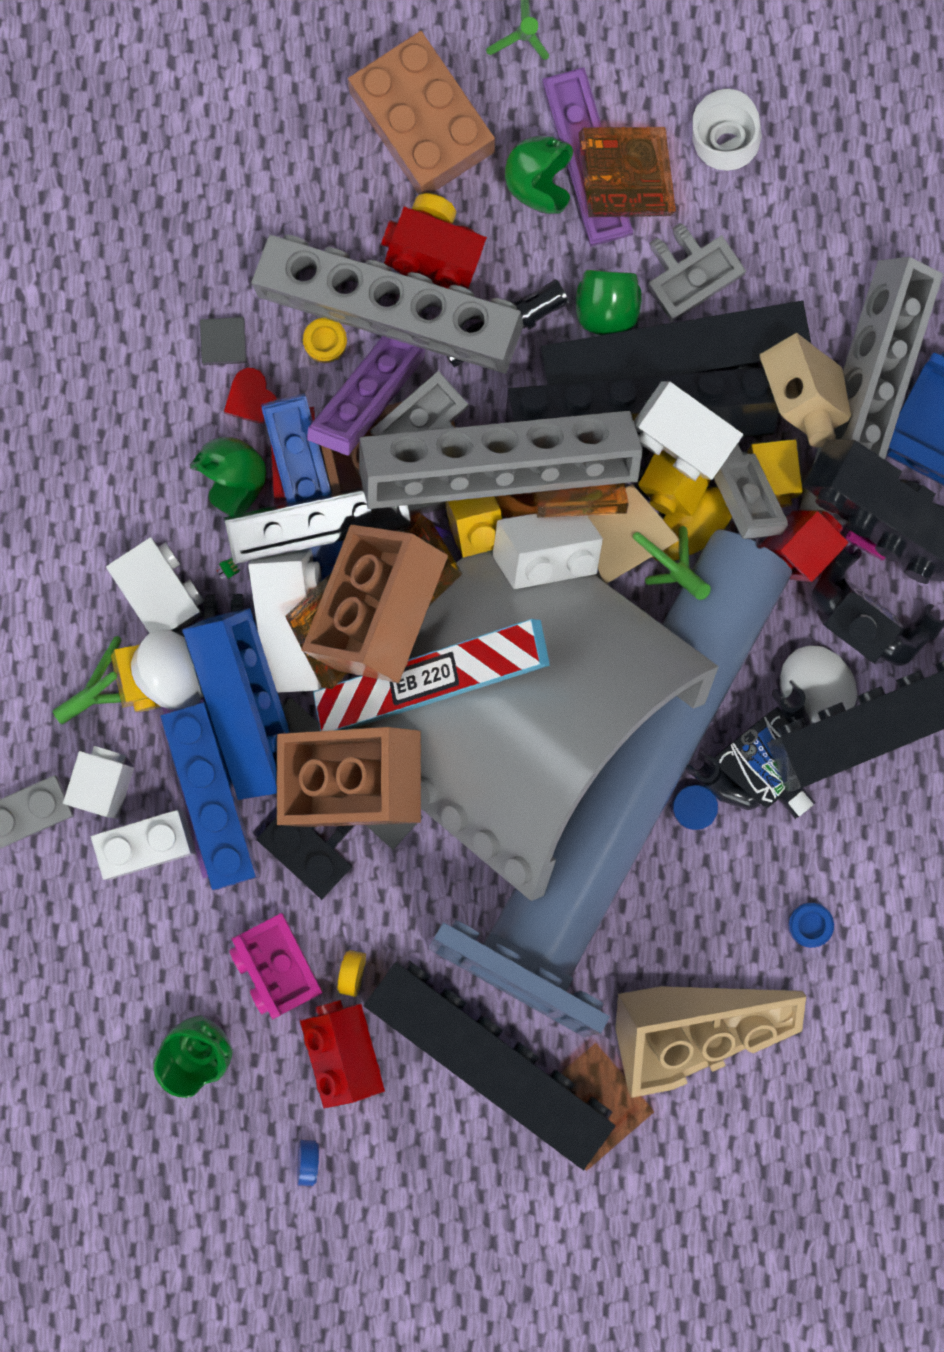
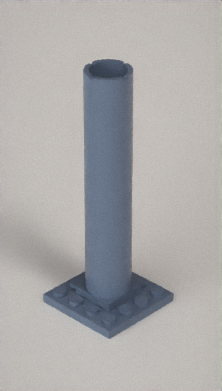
(543, 940)

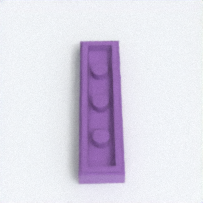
(571, 110)
(365, 395)

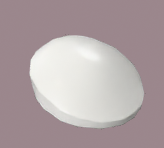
(726, 113)
(166, 671)
(821, 677)

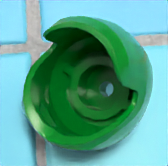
(532, 170)
(608, 301)
(236, 471)
(192, 1056)

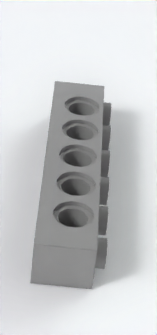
(288, 256)
(884, 354)
(499, 459)

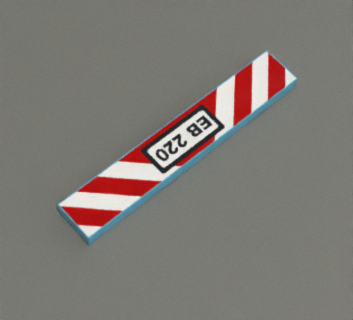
(435, 677)

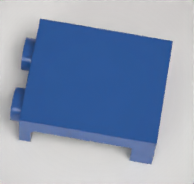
(920, 424)

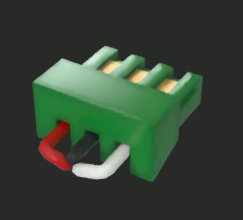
(228, 568)

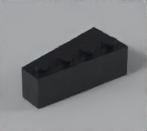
(881, 507)

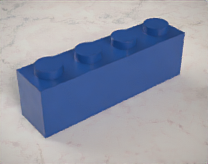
(239, 698)
(209, 796)

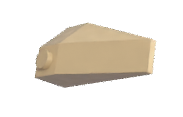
(684, 1029)

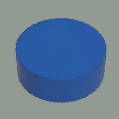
(695, 807)
(811, 925)
(307, 1163)

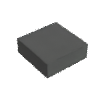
(223, 341)

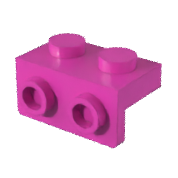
(275, 966)

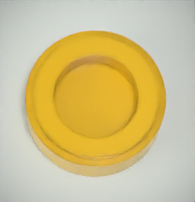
(436, 206)
(325, 340)
(351, 973)

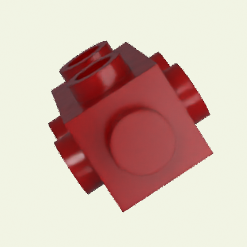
(432, 248)
(341, 1054)

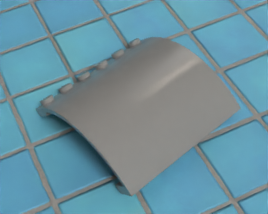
(522, 752)

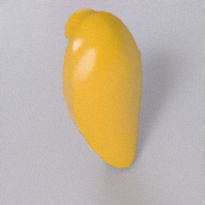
(708, 517)

